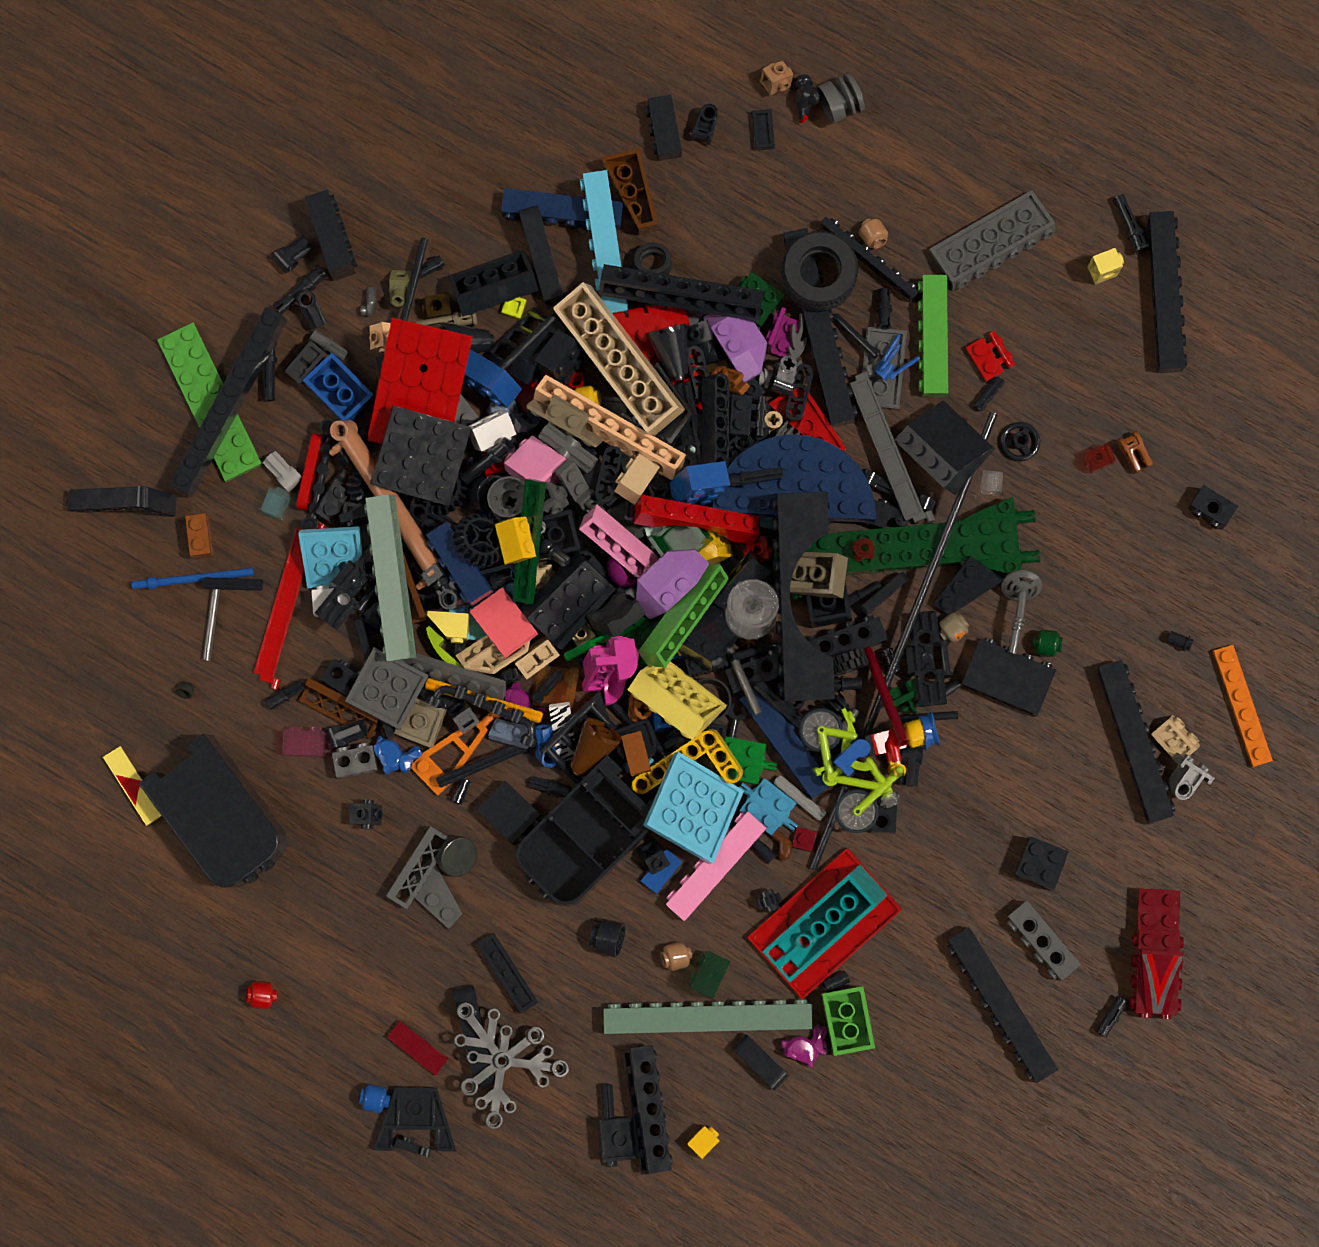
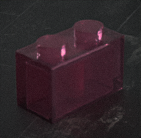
(304, 743)

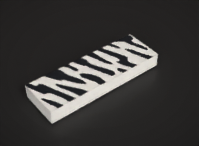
(560, 714)

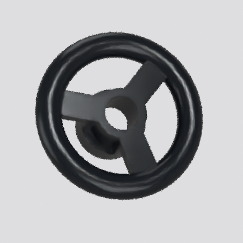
(1021, 434)

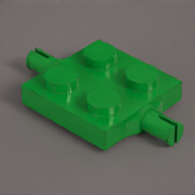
(750, 757)

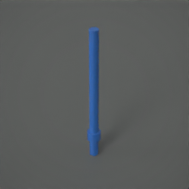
(153, 582)

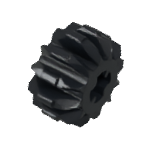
(358, 488)

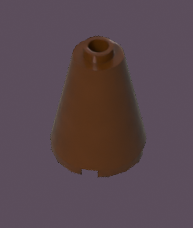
(593, 746)

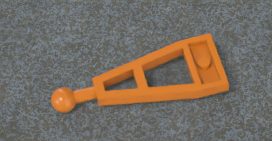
(429, 770)

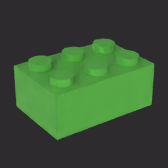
(848, 1021)

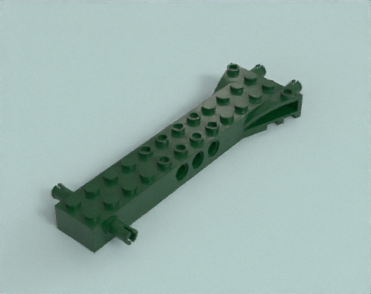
(986, 536)

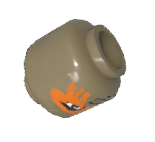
(953, 627)

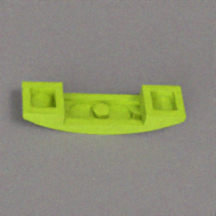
(437, 641)

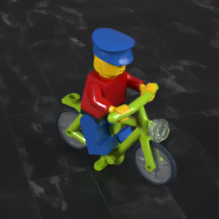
(858, 809)

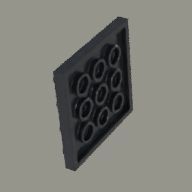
(420, 455)

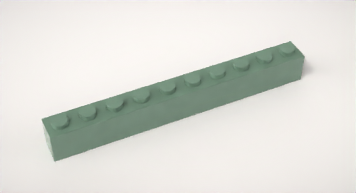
(707, 1018)

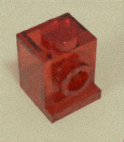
(1107, 458)

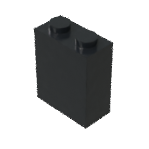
(509, 813)

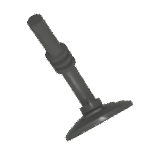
(1023, 596)

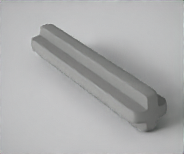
(799, 797)

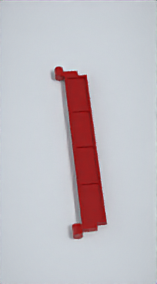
(281, 613)

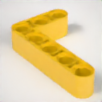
(703, 747)

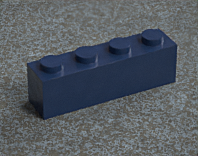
(469, 578)

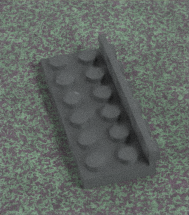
(993, 240)

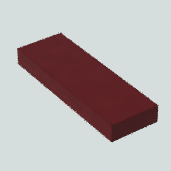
(417, 1048)

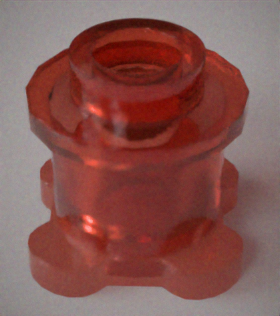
(861, 554)

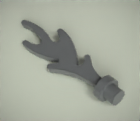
(797, 345)

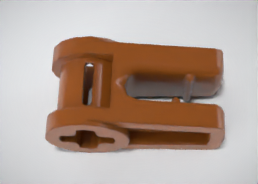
(736, 385)
(1138, 446)
(635, 704)

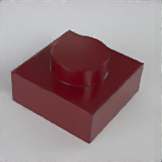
(804, 839)

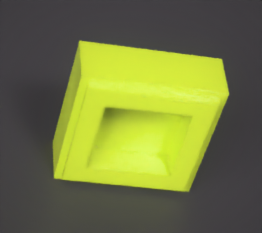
(514, 308)

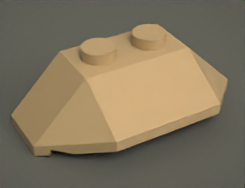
(485, 656)

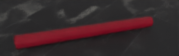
(886, 697)

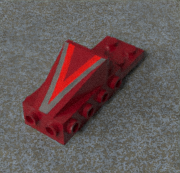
(1157, 954)

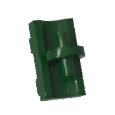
(898, 699)

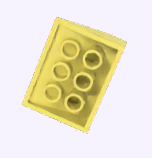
(677, 698)

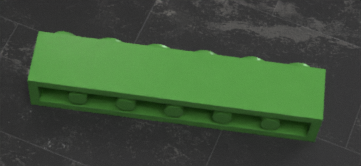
(934, 336)
(682, 618)

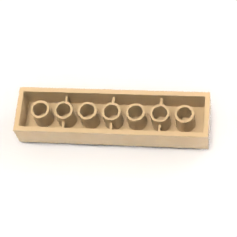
(619, 359)

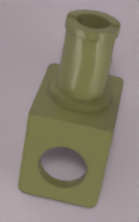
(399, 286)

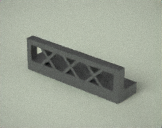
(426, 840)

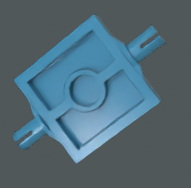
(769, 806)

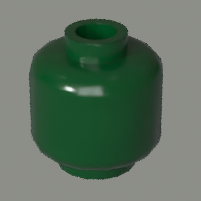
(1047, 643)

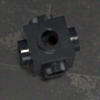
(366, 814)

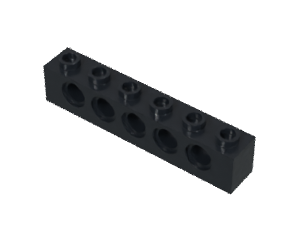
(641, 1119)

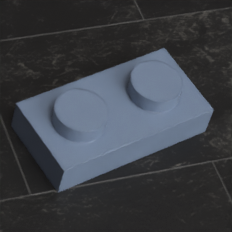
(508, 732)

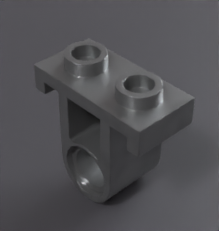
(1187, 775)

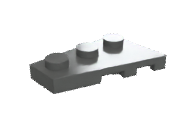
(436, 896)

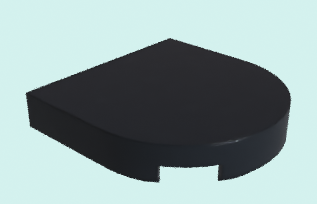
(648, 736)

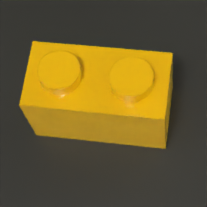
(515, 540)

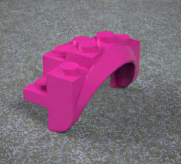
(610, 667)

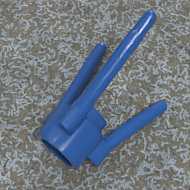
(885, 368)

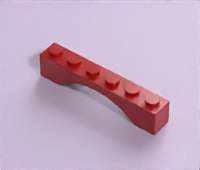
(663, 512)

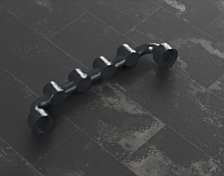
(323, 471)
(480, 701)

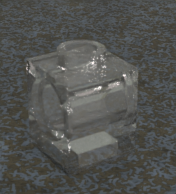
(991, 483)

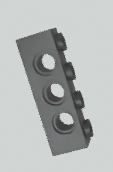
(1067, 962)

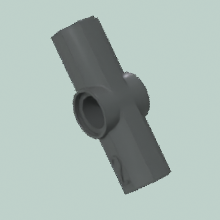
(568, 447)

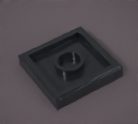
(616, 1139)

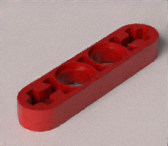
(310, 472)

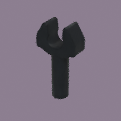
(735, 720)

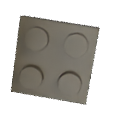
(422, 723)

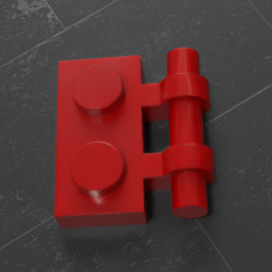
(984, 359)

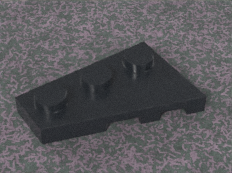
(966, 585)

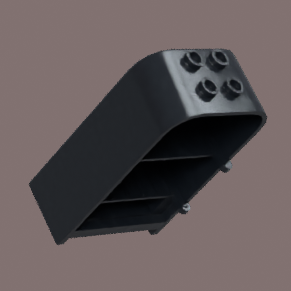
(217, 815)
(584, 836)

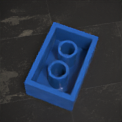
(490, 380)
(339, 389)
(700, 483)

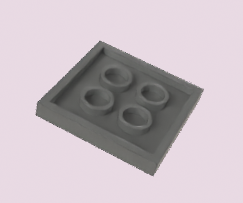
(386, 689)

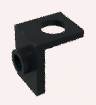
(699, 333)

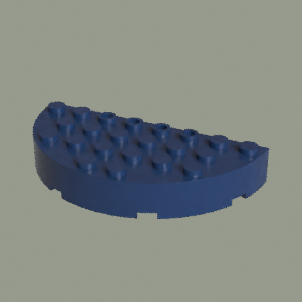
(807, 467)

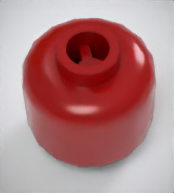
(260, 995)

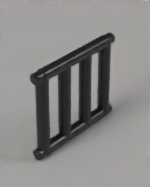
(520, 328)
(562, 735)

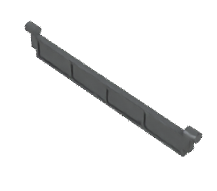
(887, 448)

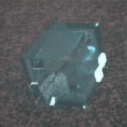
(275, 503)

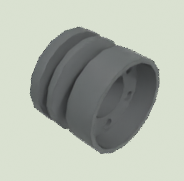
(844, 96)
(502, 494)

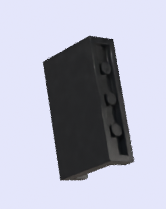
(1008, 677)

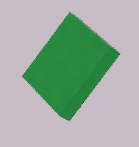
(584, 648)

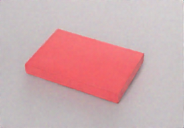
(503, 622)

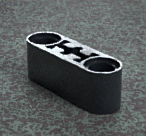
(760, 1062)

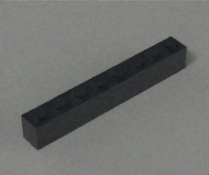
(1165, 292)
(1135, 742)
(1002, 1005)

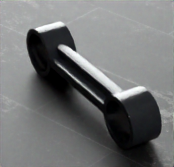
(883, 485)

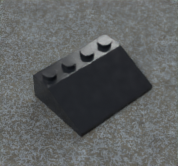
(945, 446)

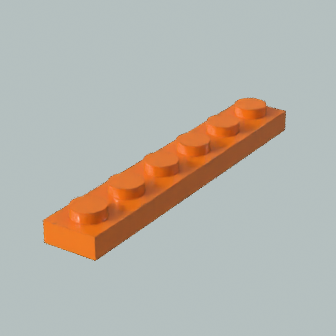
(1242, 706)

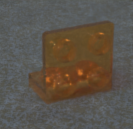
(564, 690)

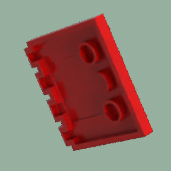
(638, 324)

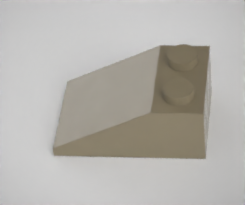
(820, 575)

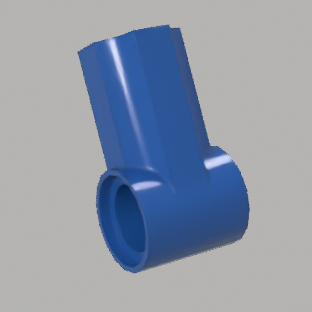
(543, 734)

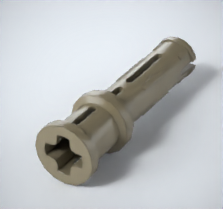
(457, 317)

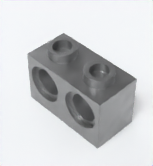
(355, 767)

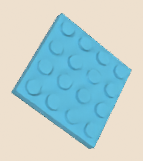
(693, 808)

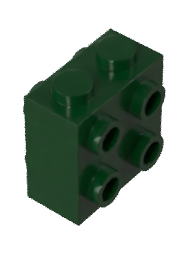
(771, 297)

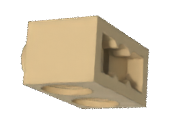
(537, 657)

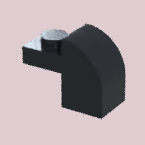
(528, 423)

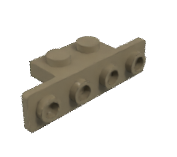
(566, 416)

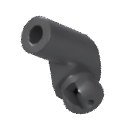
(371, 302)

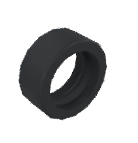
(653, 249)

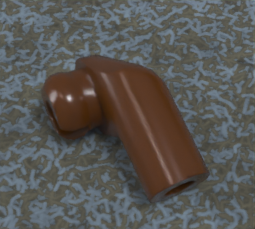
(785, 845)

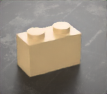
(636, 478)

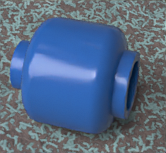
(374, 1098)

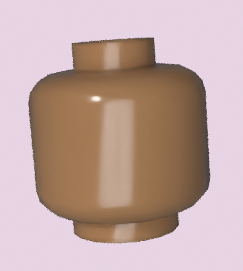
(873, 233)
(676, 956)

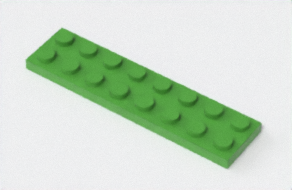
(200, 387)

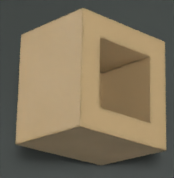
(589, 635)

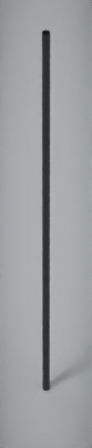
(903, 639)

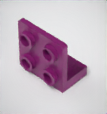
(779, 338)

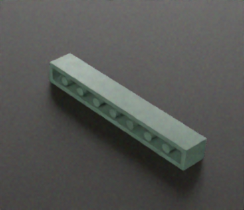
(390, 578)

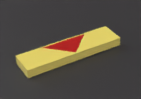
(129, 779)

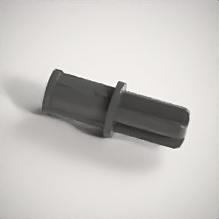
(328, 344)

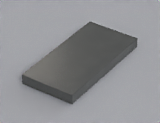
(887, 391)

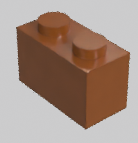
(199, 536)

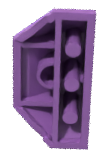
(740, 342)
(669, 580)

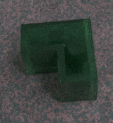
(709, 975)

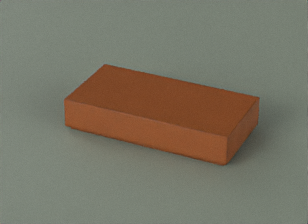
(636, 753)

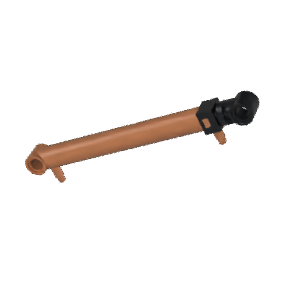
(411, 534)

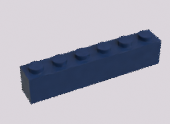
(553, 208)
(787, 745)

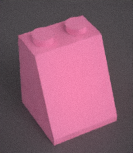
(534, 461)

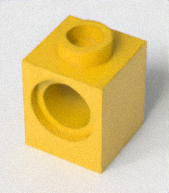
(704, 1141)

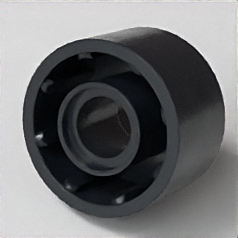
(607, 937)

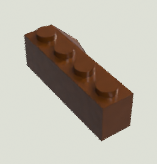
(631, 182)

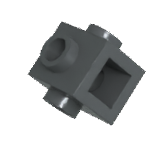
(554, 499)

